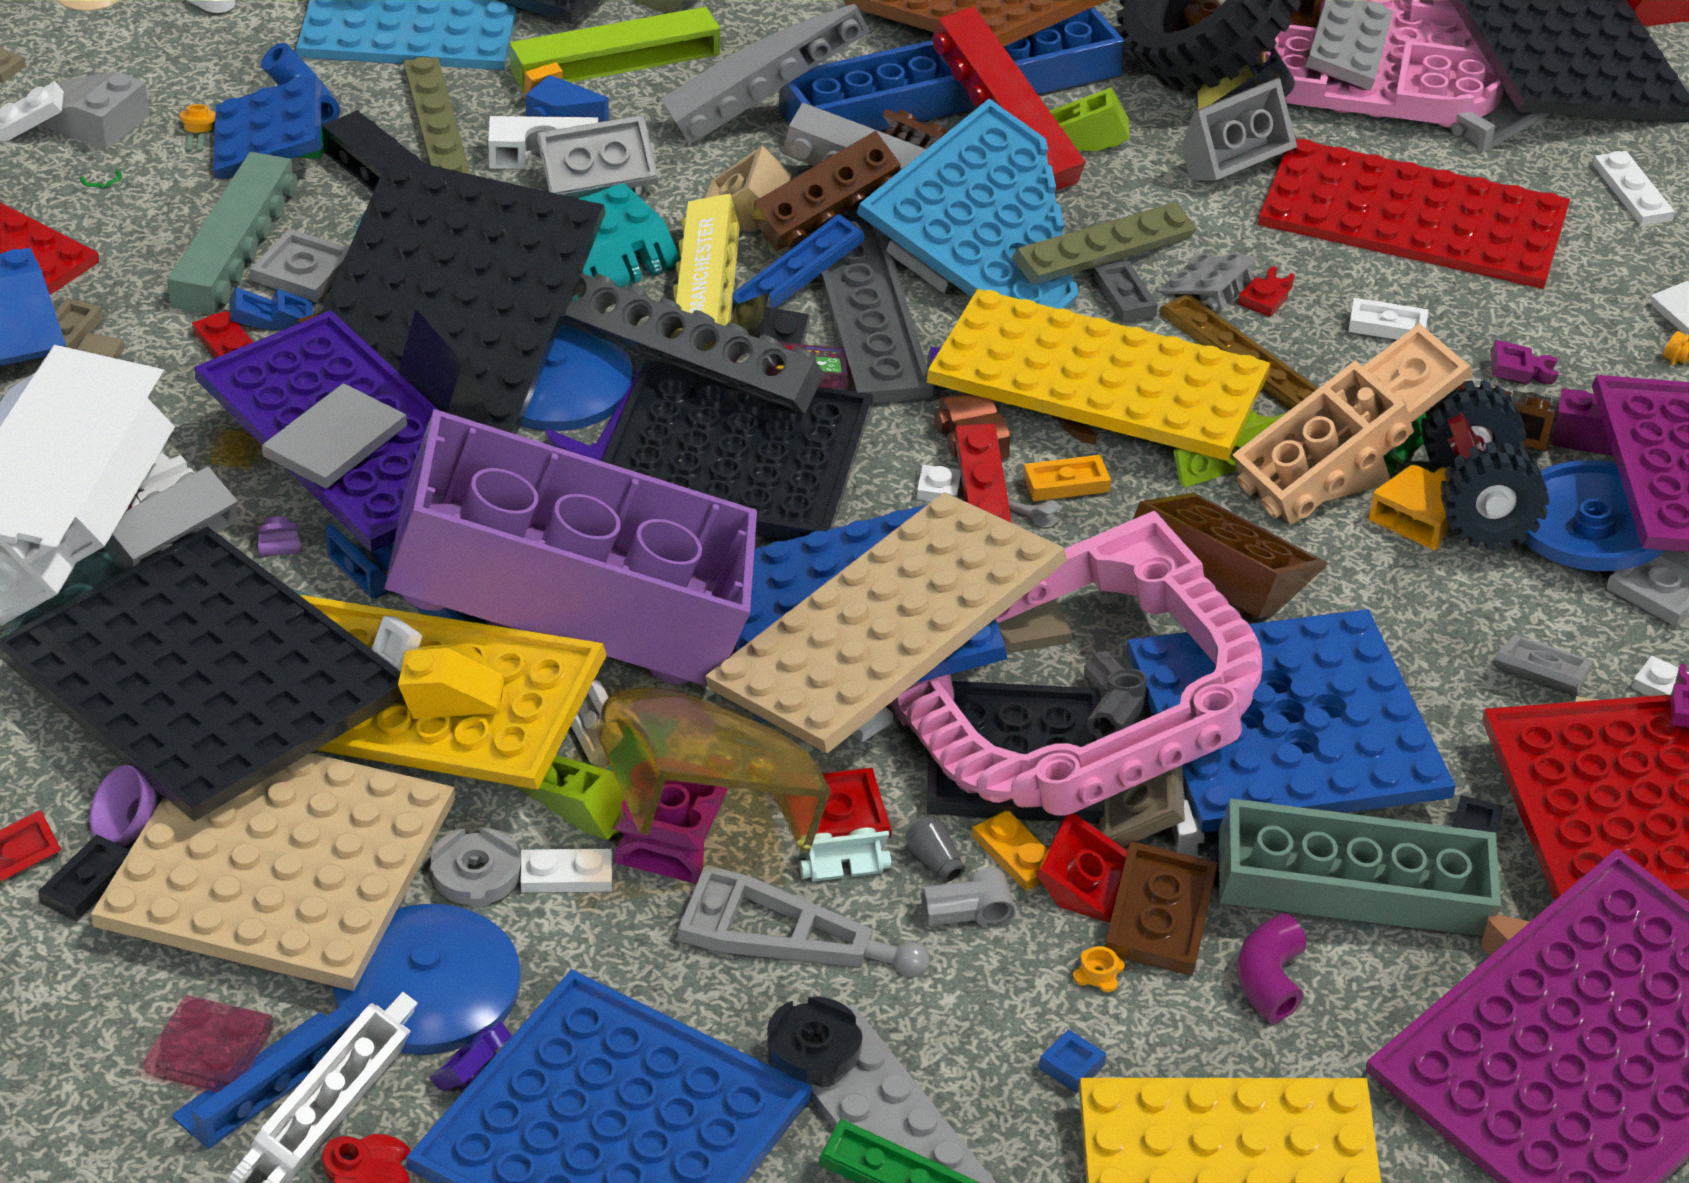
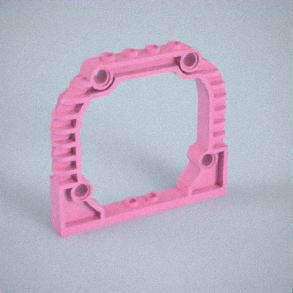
(1165, 575)

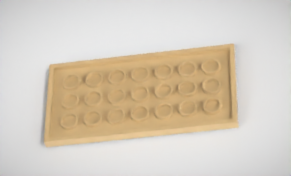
(885, 621)

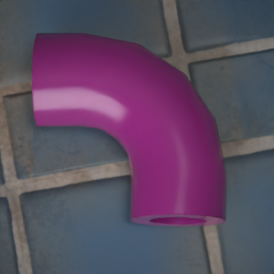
(1261, 966)

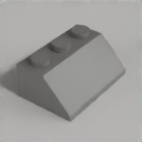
(1238, 132)

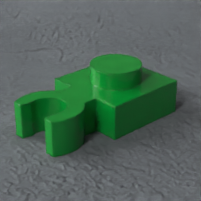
(1401, 452)

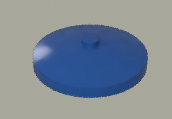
(579, 382)
(1588, 519)
(451, 965)

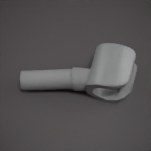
(1039, 515)

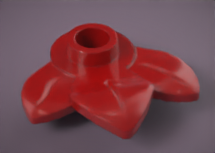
(374, 1159)

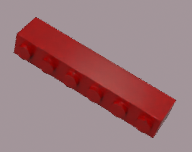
(990, 73)

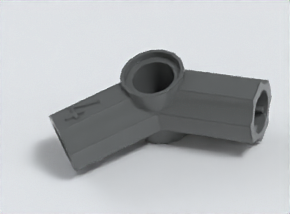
(1121, 693)

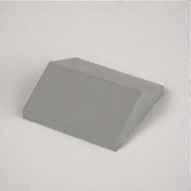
(1544, 664)

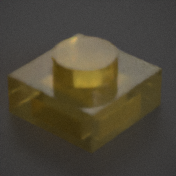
(235, 449)

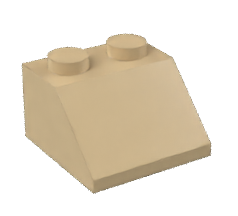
(749, 181)

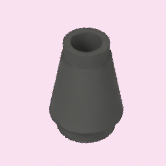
(934, 848)

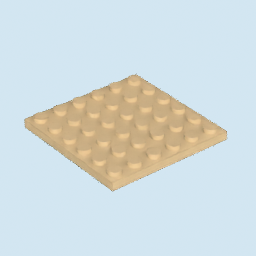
(283, 874)

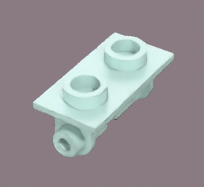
(860, 848)

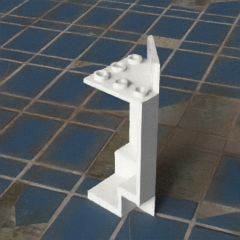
(69, 466)

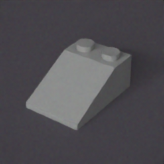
(100, 108)

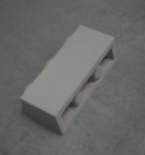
(171, 516)

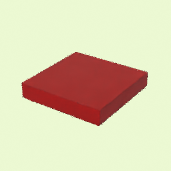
(853, 803)

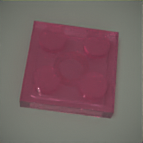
(208, 1043)

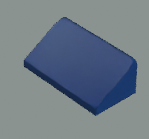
(355, 563)

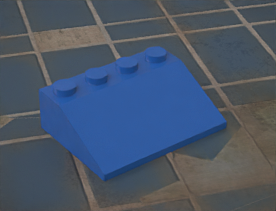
(26, 310)

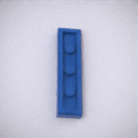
(802, 262)

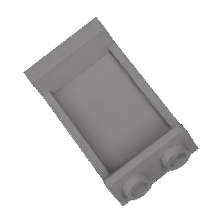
(1481, 131)

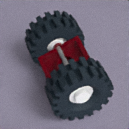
(1491, 481)

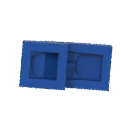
(269, 314)

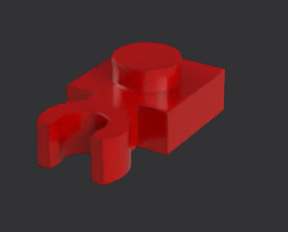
(1268, 294)

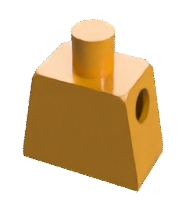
(1412, 506)

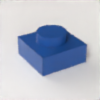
(1071, 1060)

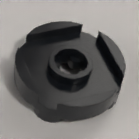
(814, 1062)

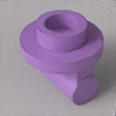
(278, 537)

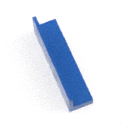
(269, 1078)

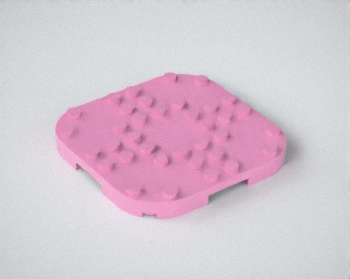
(1424, 73)

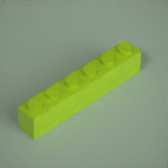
(620, 46)

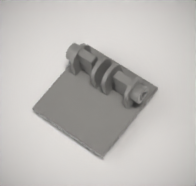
(1213, 278)

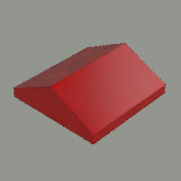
(1083, 869)

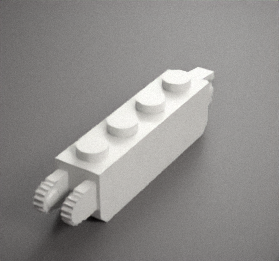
(328, 1093)

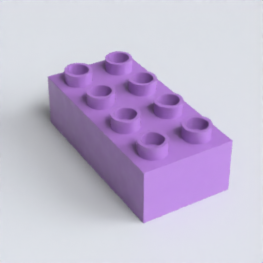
(573, 549)

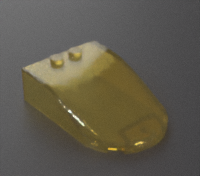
(686, 738)

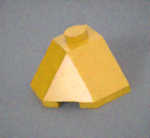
(449, 682)

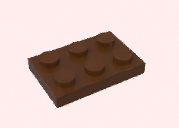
(1161, 908)

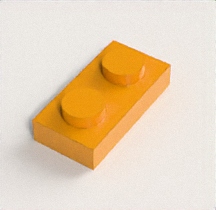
(1066, 478)
(1011, 847)

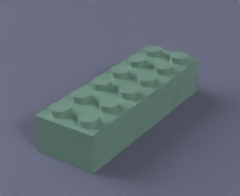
(1358, 867)

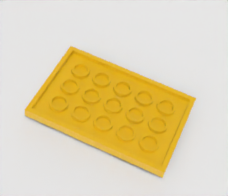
(1228, 1130)

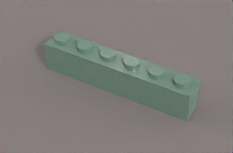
(231, 233)

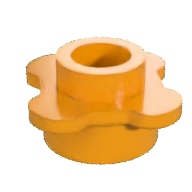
(1099, 958)

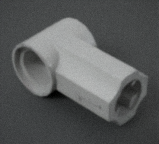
(981, 898)

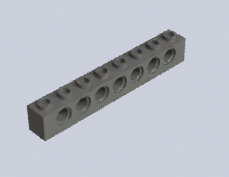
(790, 388)

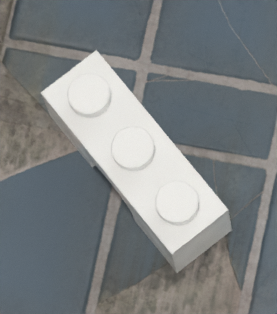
(515, 138)

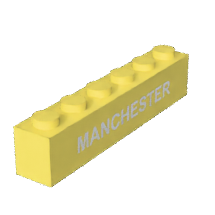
(708, 259)

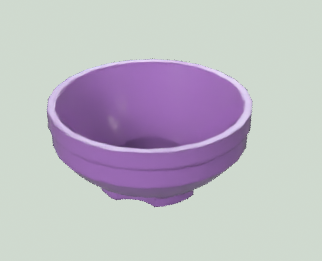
(122, 805)

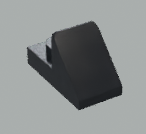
(761, 319)

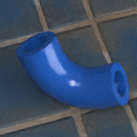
(285, 64)

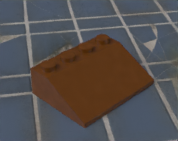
(1241, 559)

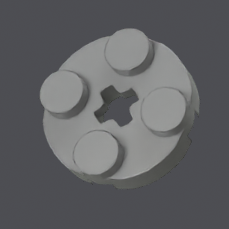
(475, 886)

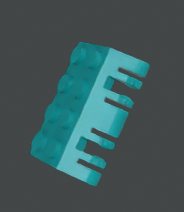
(625, 229)

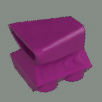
(676, 834)

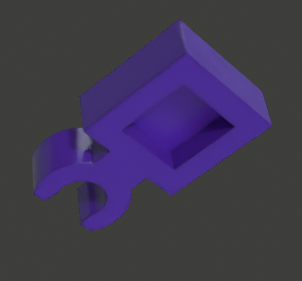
(468, 1060)

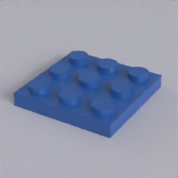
(270, 122)

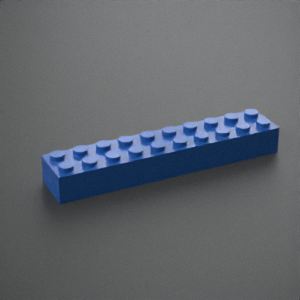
(922, 82)

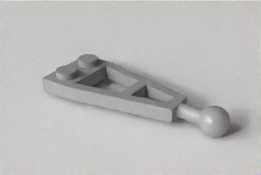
(718, 900)

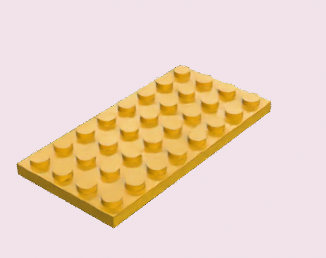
(1100, 373)
(516, 747)

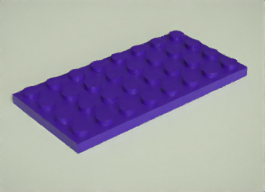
(293, 370)

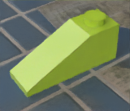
(1094, 121)
(581, 795)

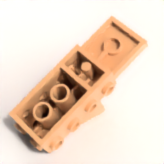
(1342, 430)

